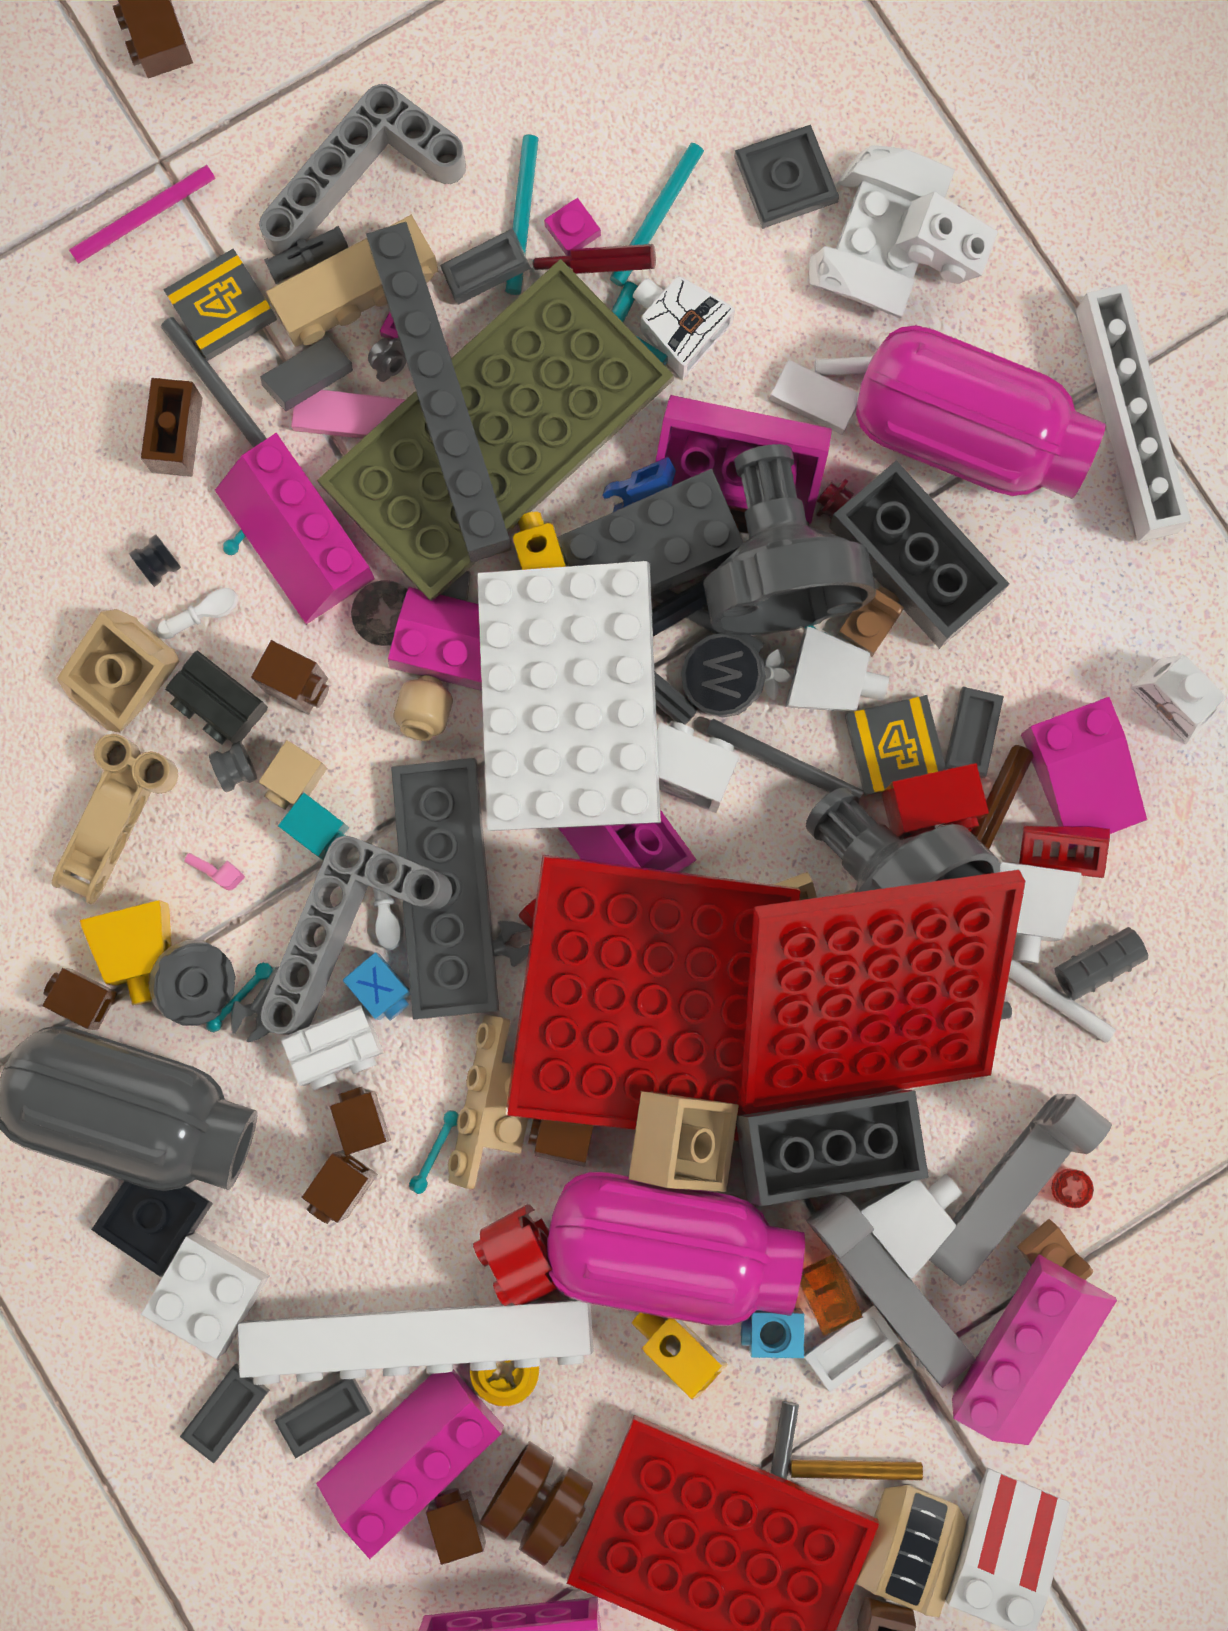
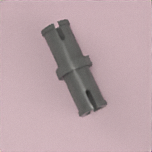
(306, 254)

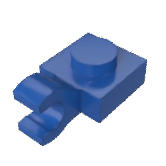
(642, 483)

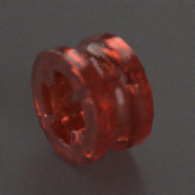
(1084, 1194)

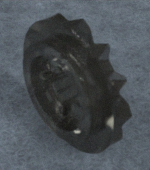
(367, 604)

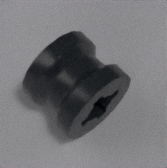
(154, 560)

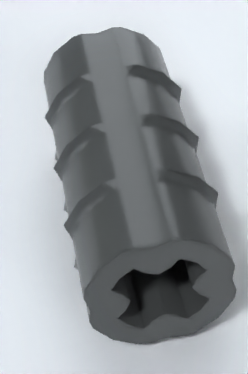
(1101, 963)

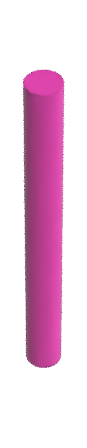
(142, 214)

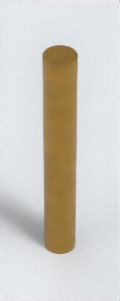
(856, 1470)

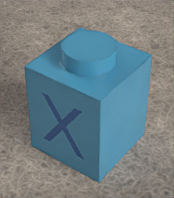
(378, 988)

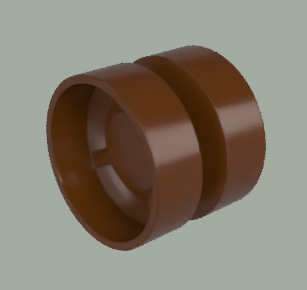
(547, 1509)

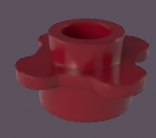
(834, 498)

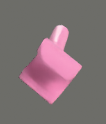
(227, 876)

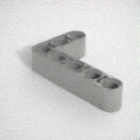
(355, 160)
(338, 922)
(1058, 1129)
(890, 1289)

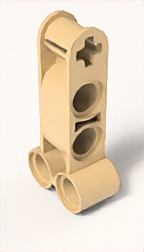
(110, 816)

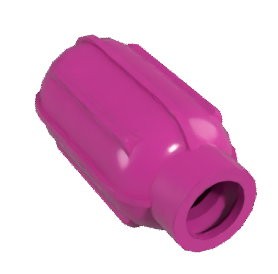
(975, 415)
(671, 1251)

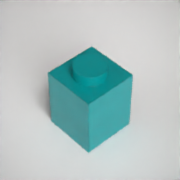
(312, 825)

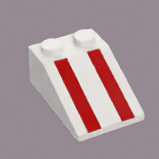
(1008, 1553)

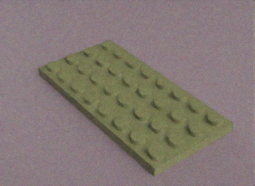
(542, 397)

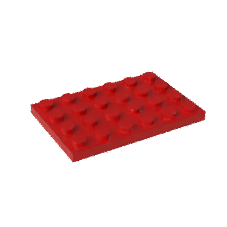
(717, 1541)

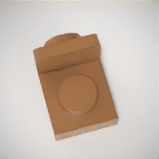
(872, 622)
(1053, 1245)

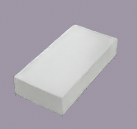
(815, 397)
(851, 1348)

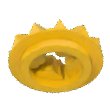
(500, 1391)

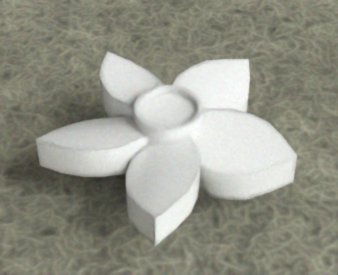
(775, 673)

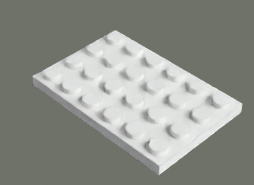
(569, 697)

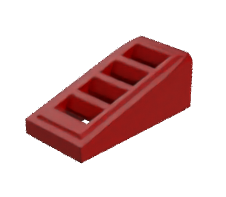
(1082, 836)

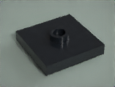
(151, 1222)

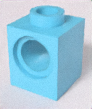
(789, 1346)

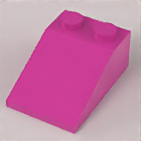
(1086, 768)

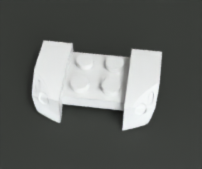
(866, 259)

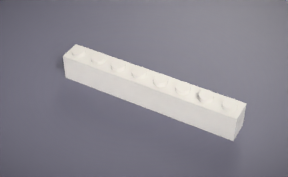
(413, 1339)

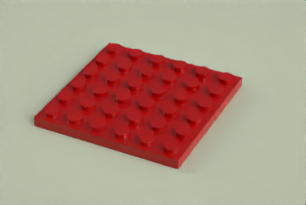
(633, 990)
(877, 990)

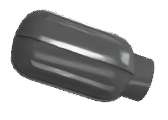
(122, 1111)

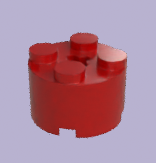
(517, 1256)

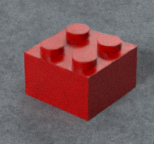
(935, 801)

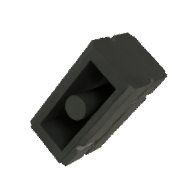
(215, 698)

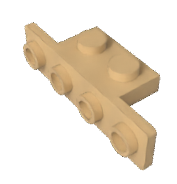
(484, 1115)

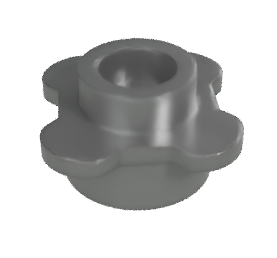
(387, 358)

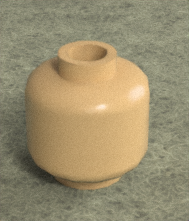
(423, 708)

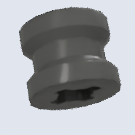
(232, 767)

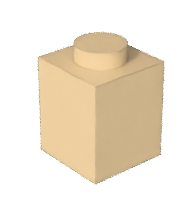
(291, 775)

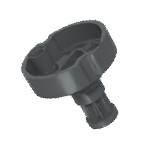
(785, 570)
(882, 860)

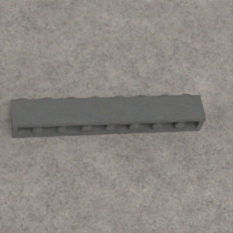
(438, 392)

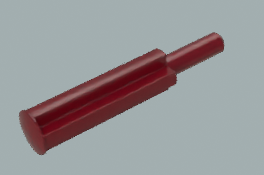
(604, 259)

